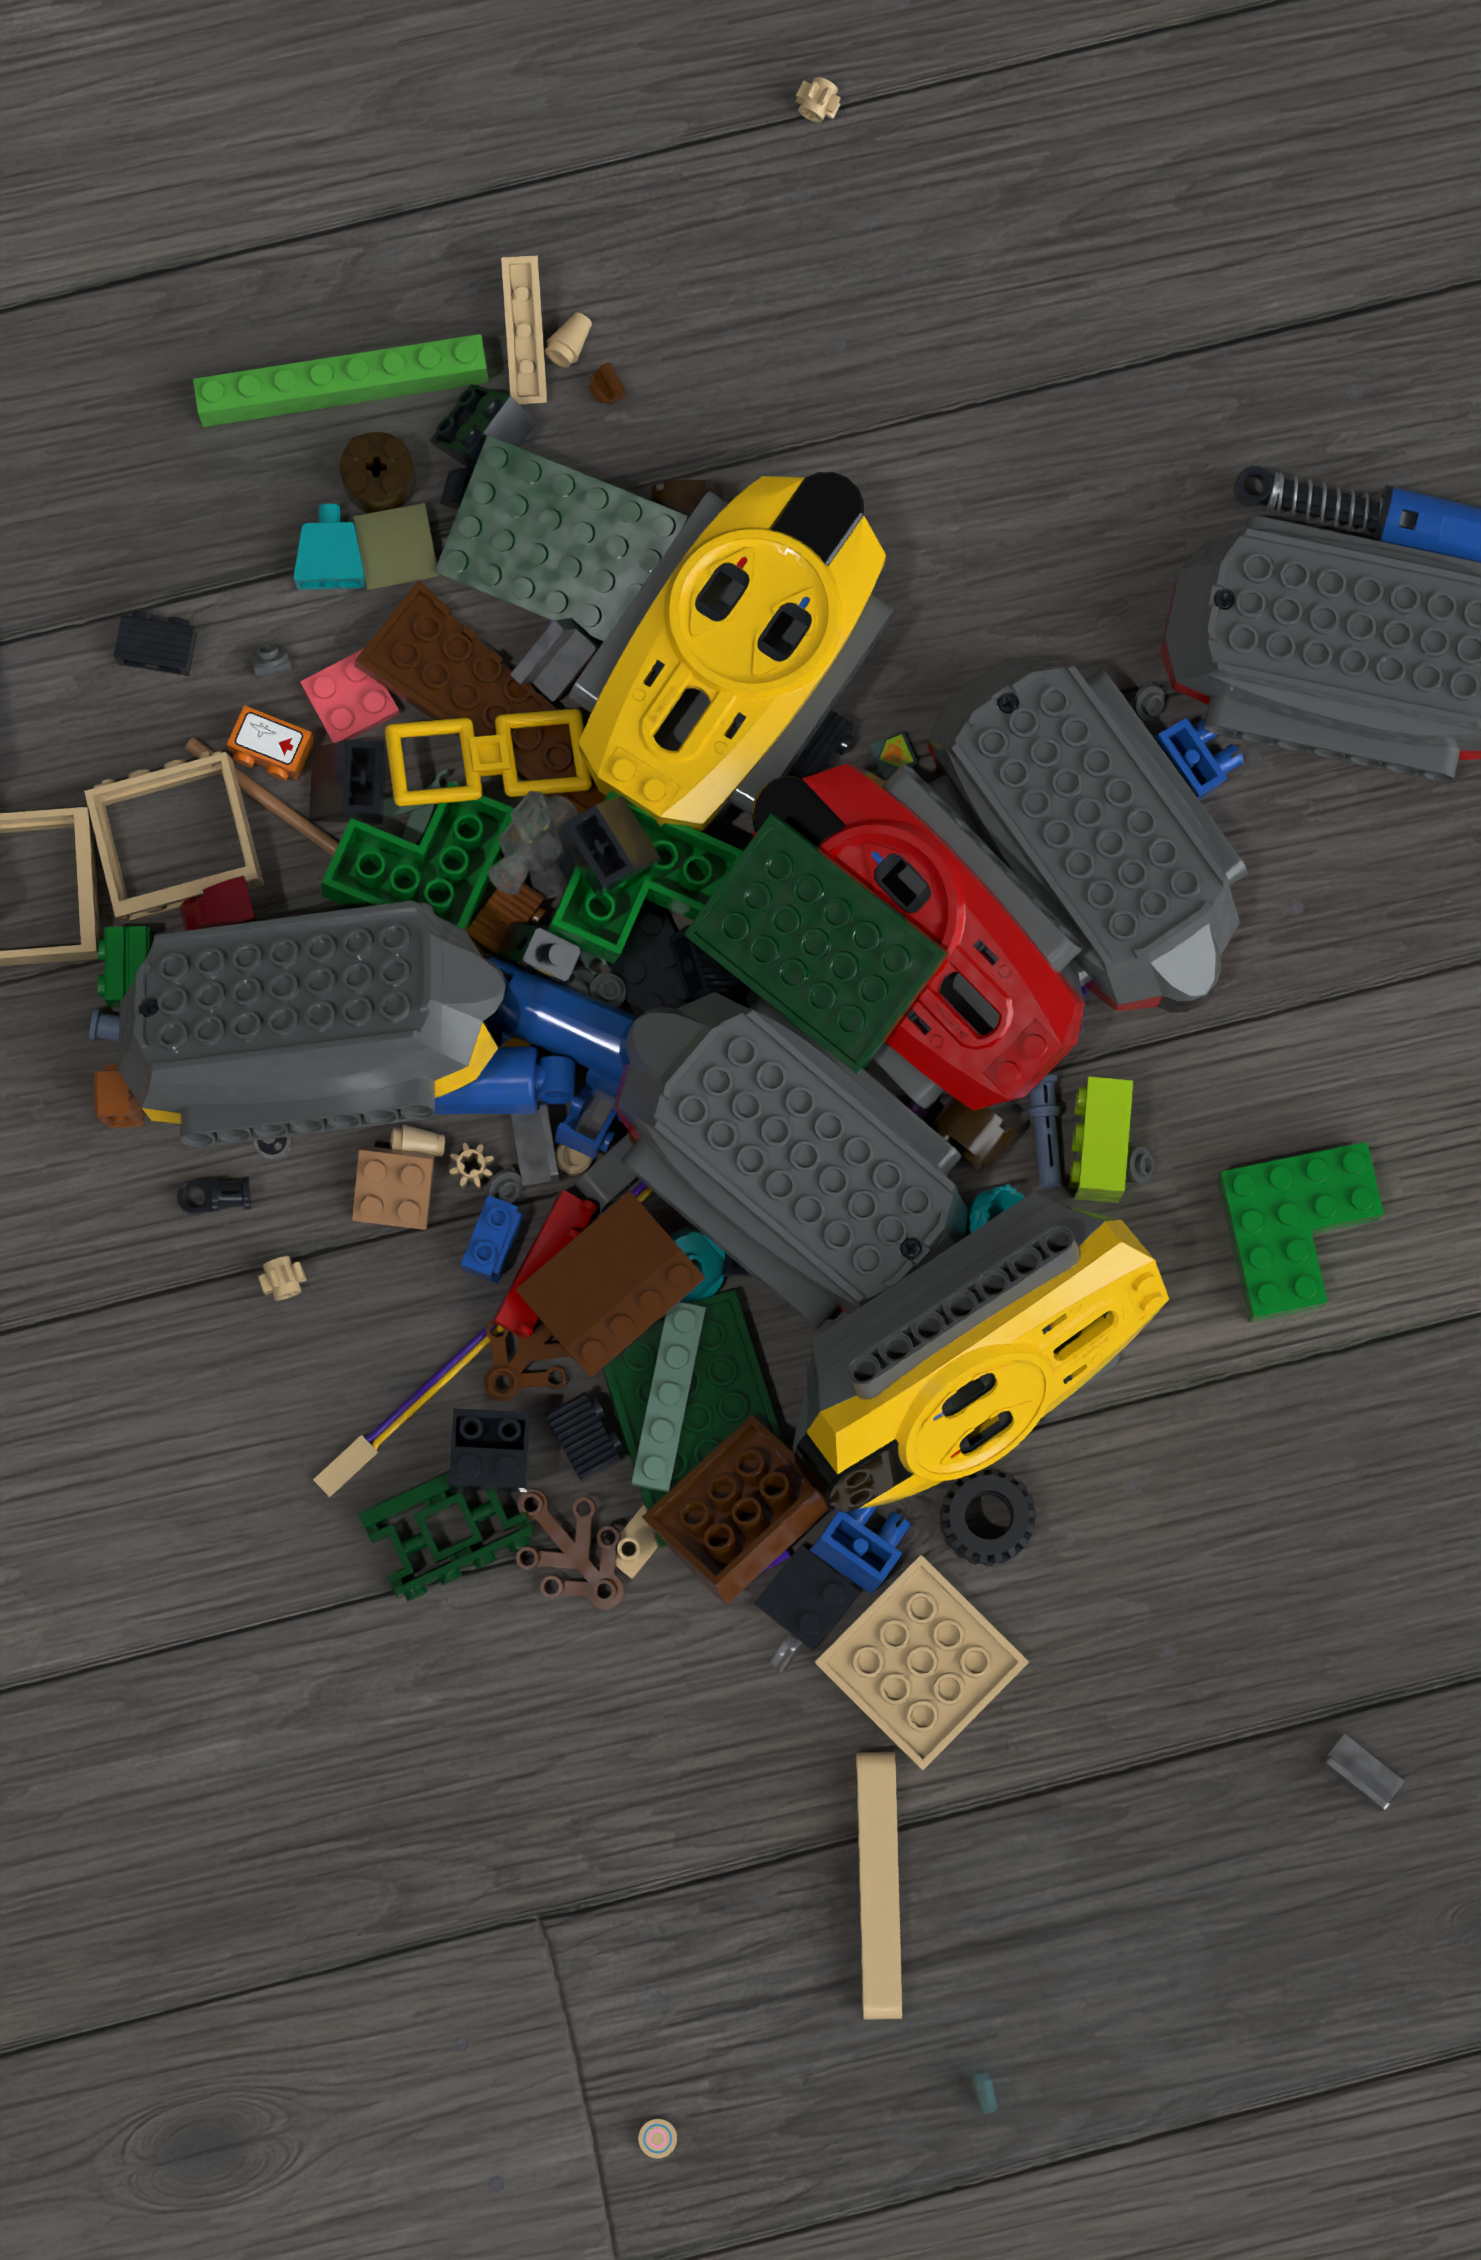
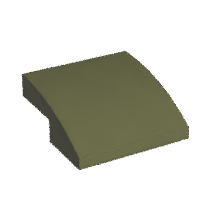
(395, 546)

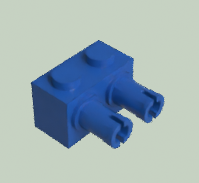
(1192, 759)
(859, 1551)

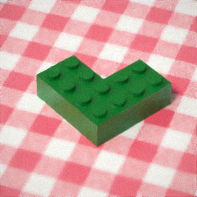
(443, 871)
(681, 882)
(1277, 1209)

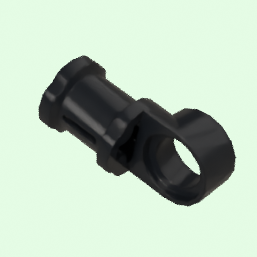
(217, 1195)

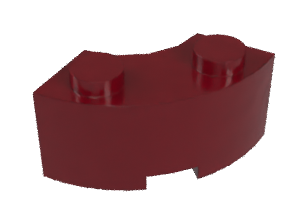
(220, 906)

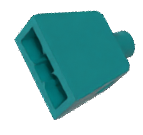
(329, 554)

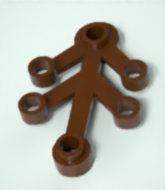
(528, 1350)
(575, 1553)

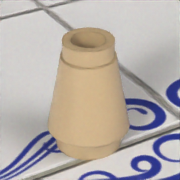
(568, 340)
(417, 1140)

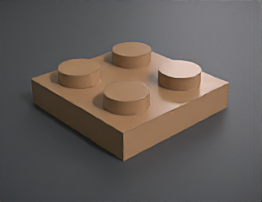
(393, 1187)

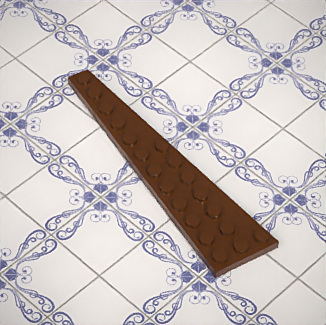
(452, 675)

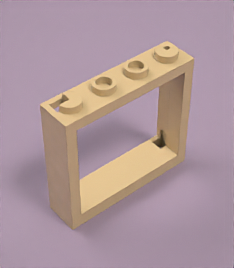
(146, 782)
(86, 876)

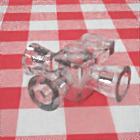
(533, 846)

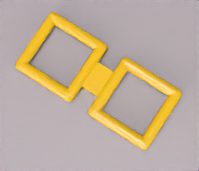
(485, 757)

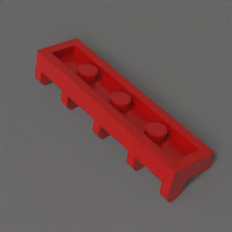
(563, 1223)

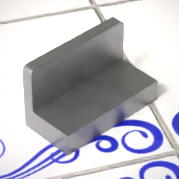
(556, 658)
(535, 1148)
(1362, 1772)

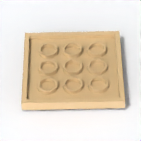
(921, 1662)

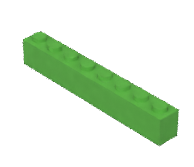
(340, 380)

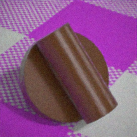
(606, 385)

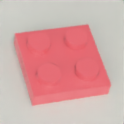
(348, 700)

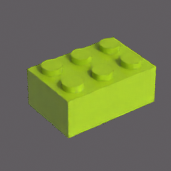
(1101, 1139)

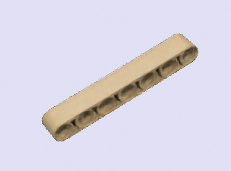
(879, 1885)

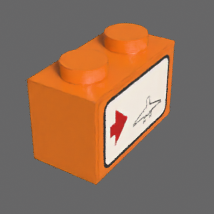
(270, 744)

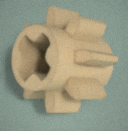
(818, 99)
(468, 1155)
(282, 1278)

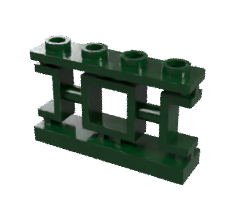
(434, 1497)

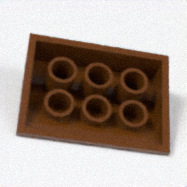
(610, 1284)
(737, 1510)

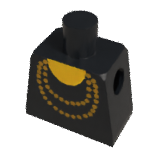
(542, 954)

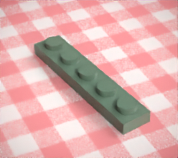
(668, 1397)

